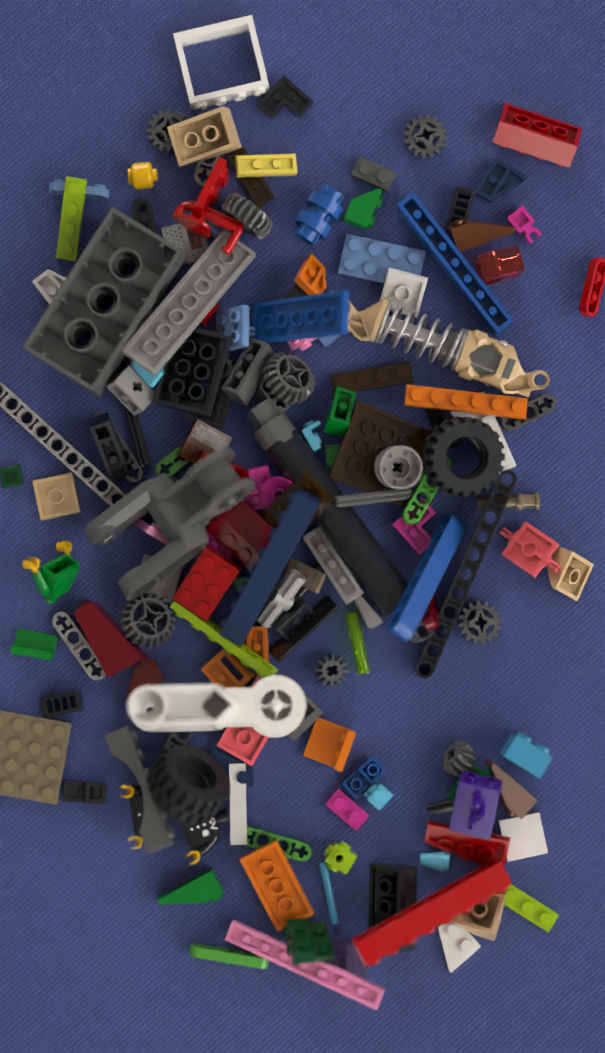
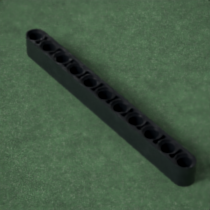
(465, 562)

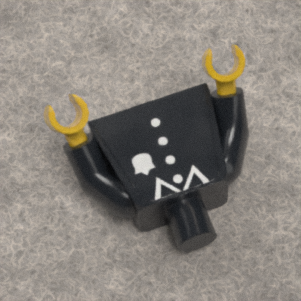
(136, 801)
(204, 836)

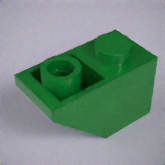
(362, 209)

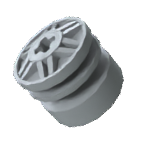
(409, 469)

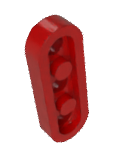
(593, 287)

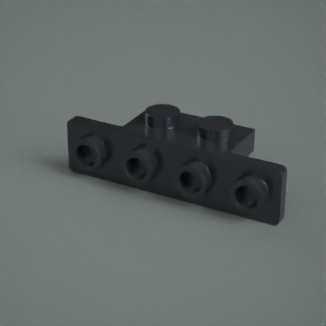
(299, 624)

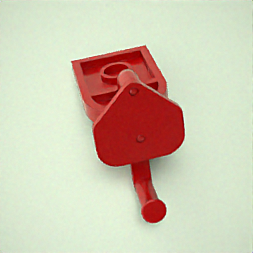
(203, 212)

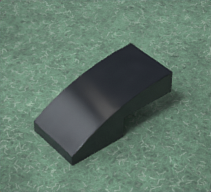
(84, 791)

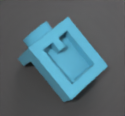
(312, 439)

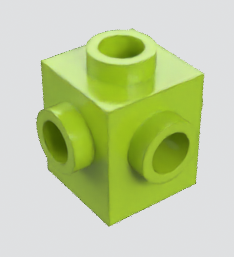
(342, 864)

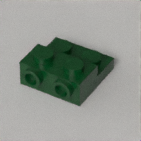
(307, 941)

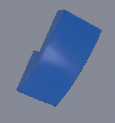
(363, 777)

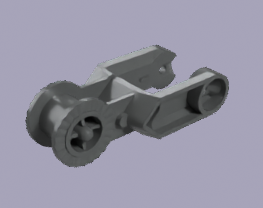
(180, 512)

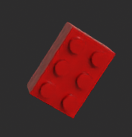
(207, 582)

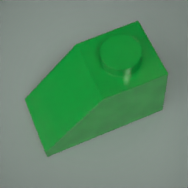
(340, 412)

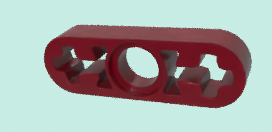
(430, 615)

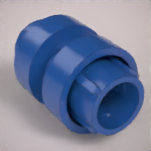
(314, 221)

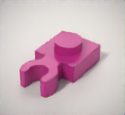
(522, 222)

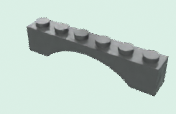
(154, 829)

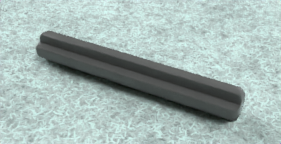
(373, 497)

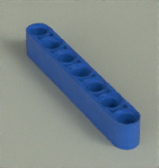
(426, 577)

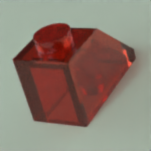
(146, 674)

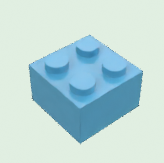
(524, 754)

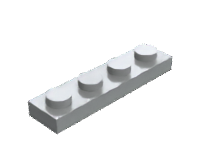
(333, 565)

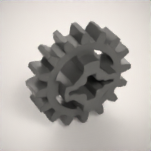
(160, 130)
(417, 139)
(481, 633)

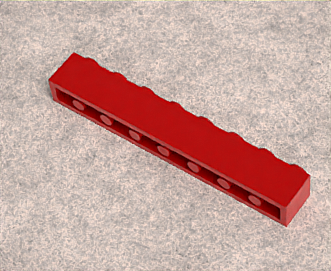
(431, 912)

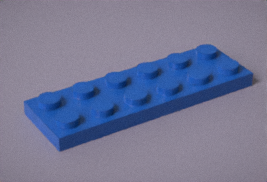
(301, 317)

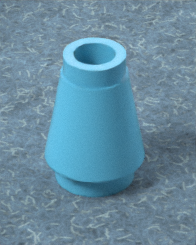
(435, 860)

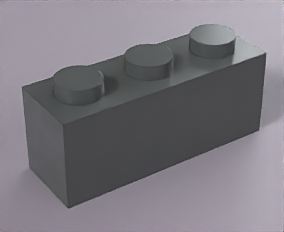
(247, 372)

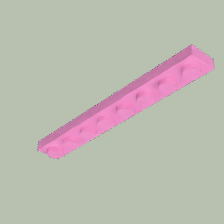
(319, 972)

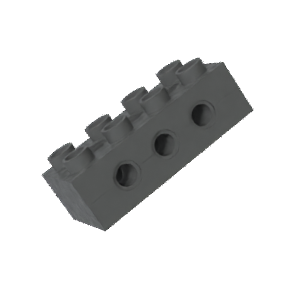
(97, 278)

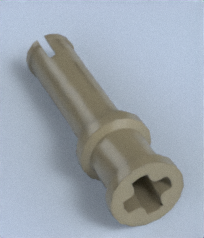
(516, 501)

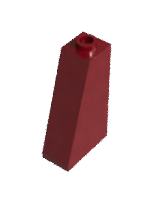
(107, 638)

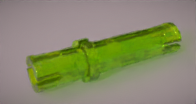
(355, 634)

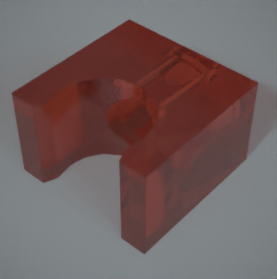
(500, 265)

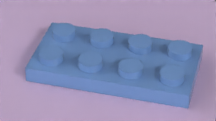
(370, 259)

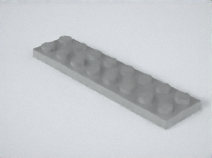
(187, 304)

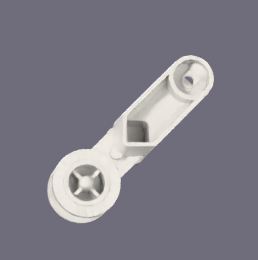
(270, 707)

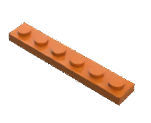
(465, 402)

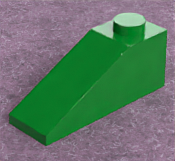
(197, 890)

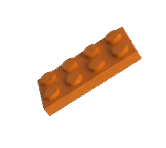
(276, 884)

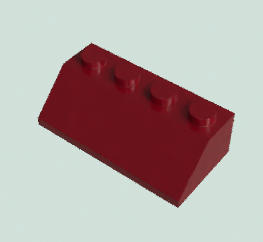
(241, 532)

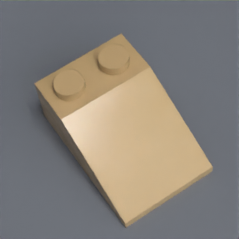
(204, 136)

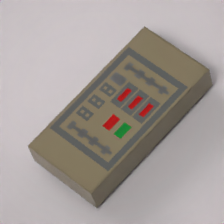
(313, 577)

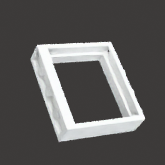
(213, 32)

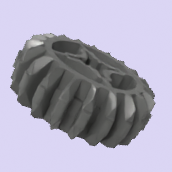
(253, 218)
(288, 377)
(151, 636)

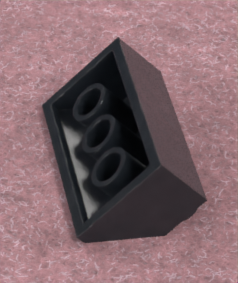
(391, 891)

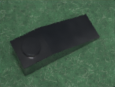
(109, 446)

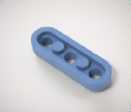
(97, 192)

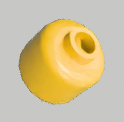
(142, 175)

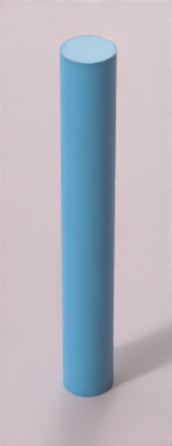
(328, 893)

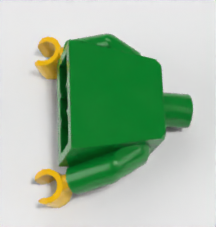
(55, 576)

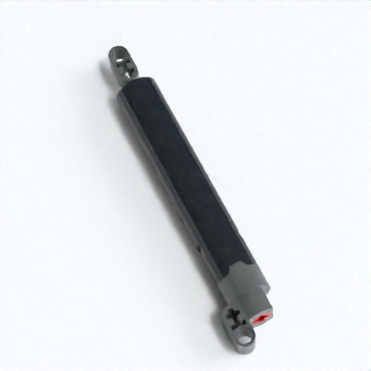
(339, 524)

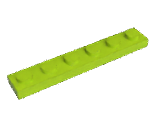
(245, 654)

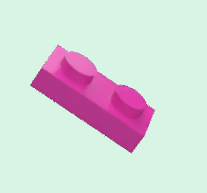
(347, 809)

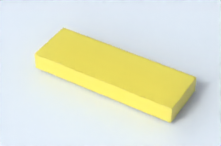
(266, 165)

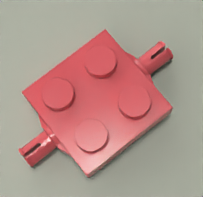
(530, 549)

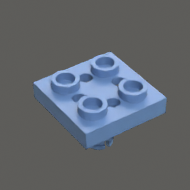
(235, 323)

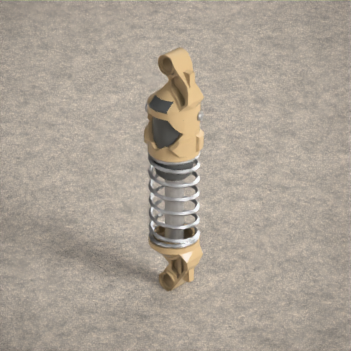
(466, 352)

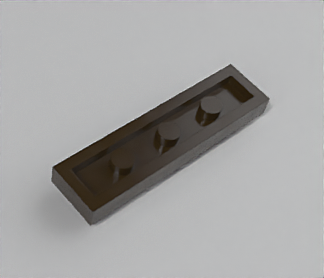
(373, 378)

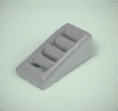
(368, 614)

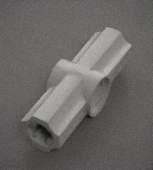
(281, 598)

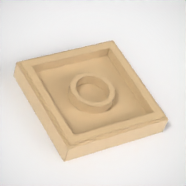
(56, 496)

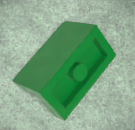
(35, 644)

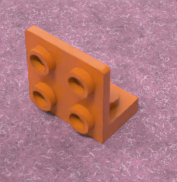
(329, 743)

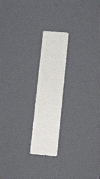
(238, 814)

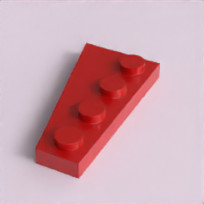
(467, 846)

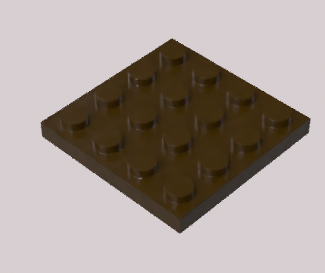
(365, 438)

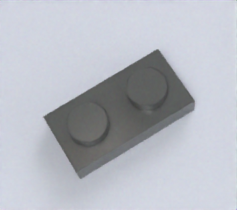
(373, 174)

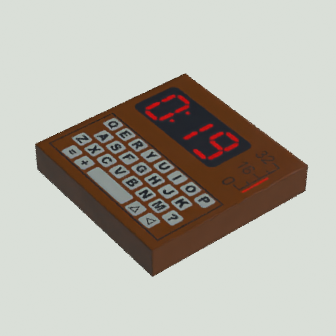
(202, 438)

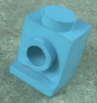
(378, 794)

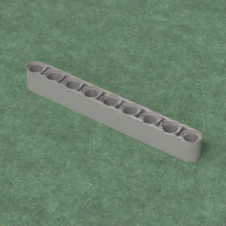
(66, 450)

